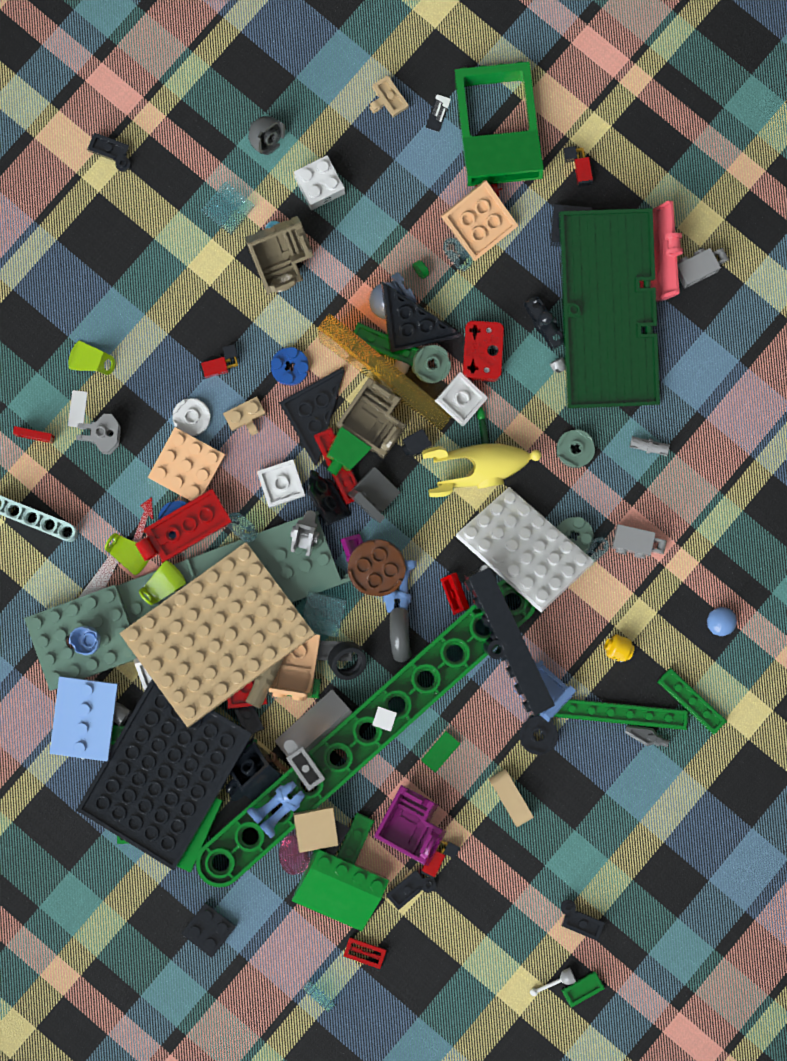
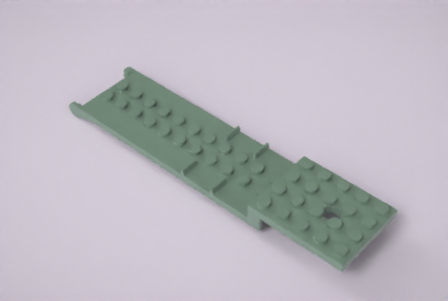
(121, 605)

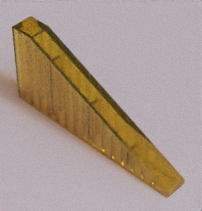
(368, 361)

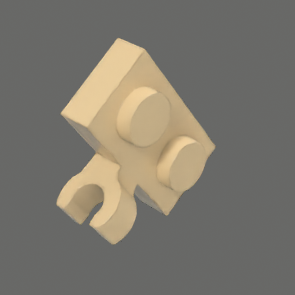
(389, 97)
(245, 415)

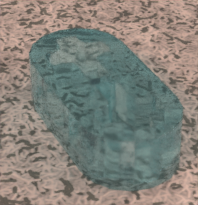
(454, 257)
(238, 530)
(595, 556)
(319, 996)

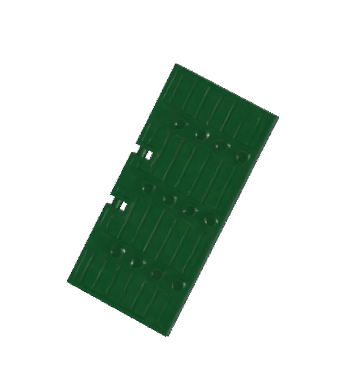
(605, 308)

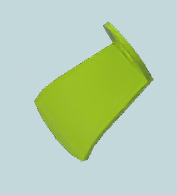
(88, 358)
(126, 553)
(162, 583)

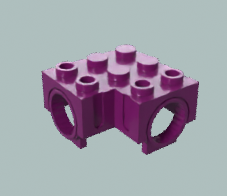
(409, 826)

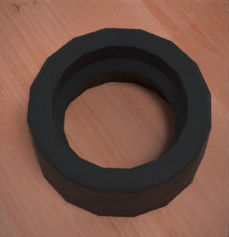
(353, 671)

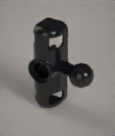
(544, 322)

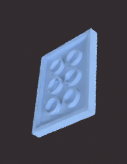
(83, 718)

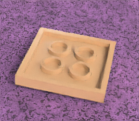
(479, 220)
(186, 465)

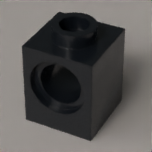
(416, 443)

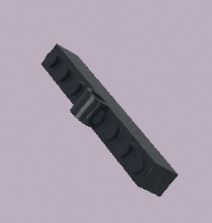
(509, 640)

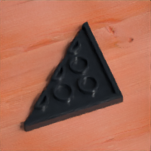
(410, 323)
(312, 410)

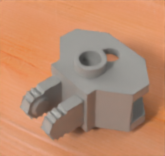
(100, 433)
(305, 533)

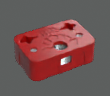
(491, 336)

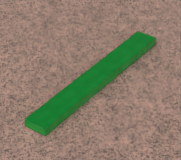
(624, 714)

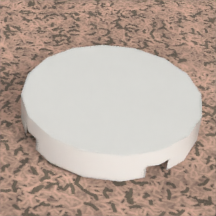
(191, 416)

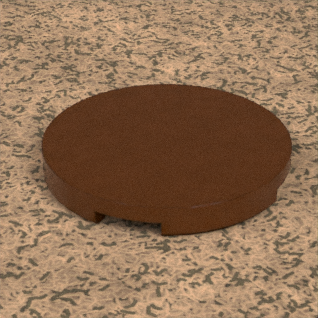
(376, 567)

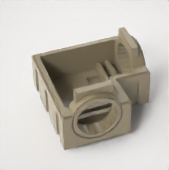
(277, 252)
(371, 417)

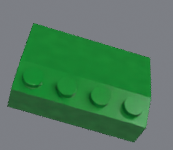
(340, 889)

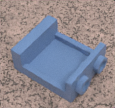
(557, 689)

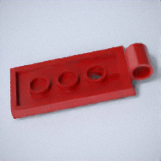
(190, 523)

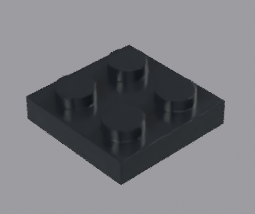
(208, 930)

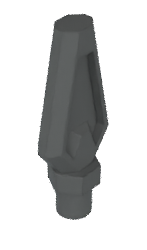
(646, 736)

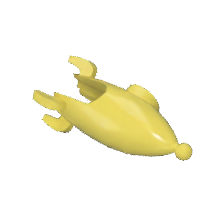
(490, 465)

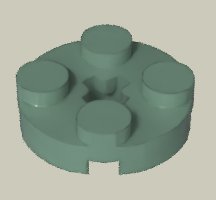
(421, 367)
(585, 444)
(580, 526)

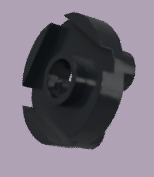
(528, 740)

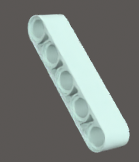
(40, 523)

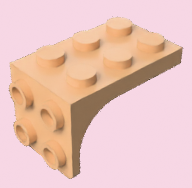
(298, 671)

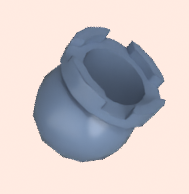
(376, 297)

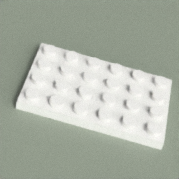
(525, 549)

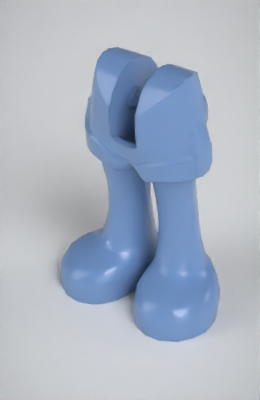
(402, 593)
(287, 805)

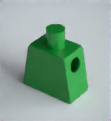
(346, 451)

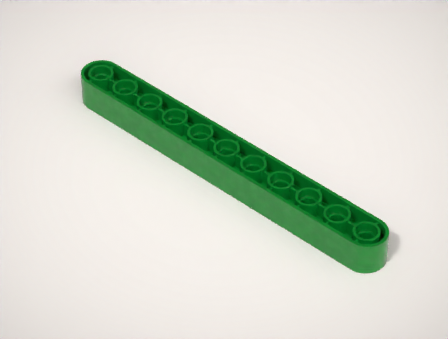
(358, 750)

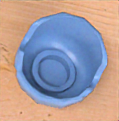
(722, 621)
(85, 640)

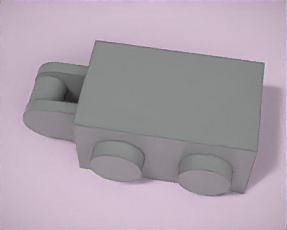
(700, 266)
(636, 541)
(303, 765)

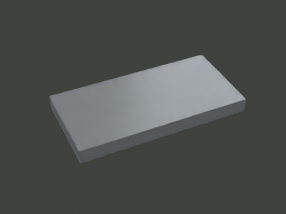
(316, 723)

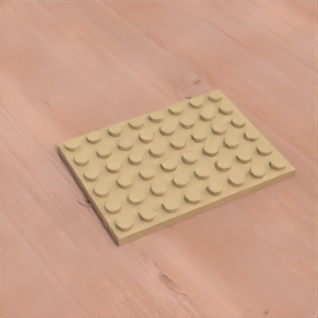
(217, 634)

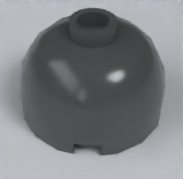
(265, 134)

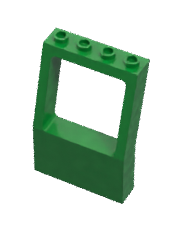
(504, 155)

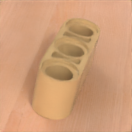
(511, 798)

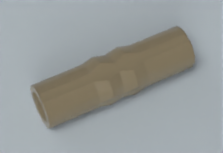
(262, 684)

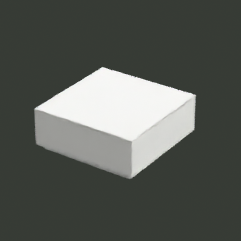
(384, 718)

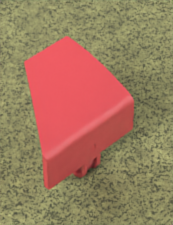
(666, 249)

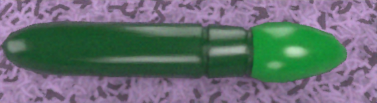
(482, 426)

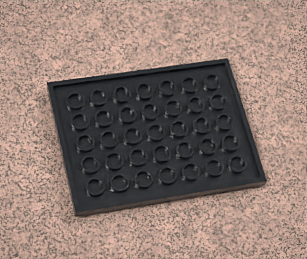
(163, 777)

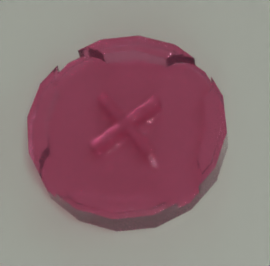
(290, 857)

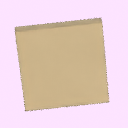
(315, 829)

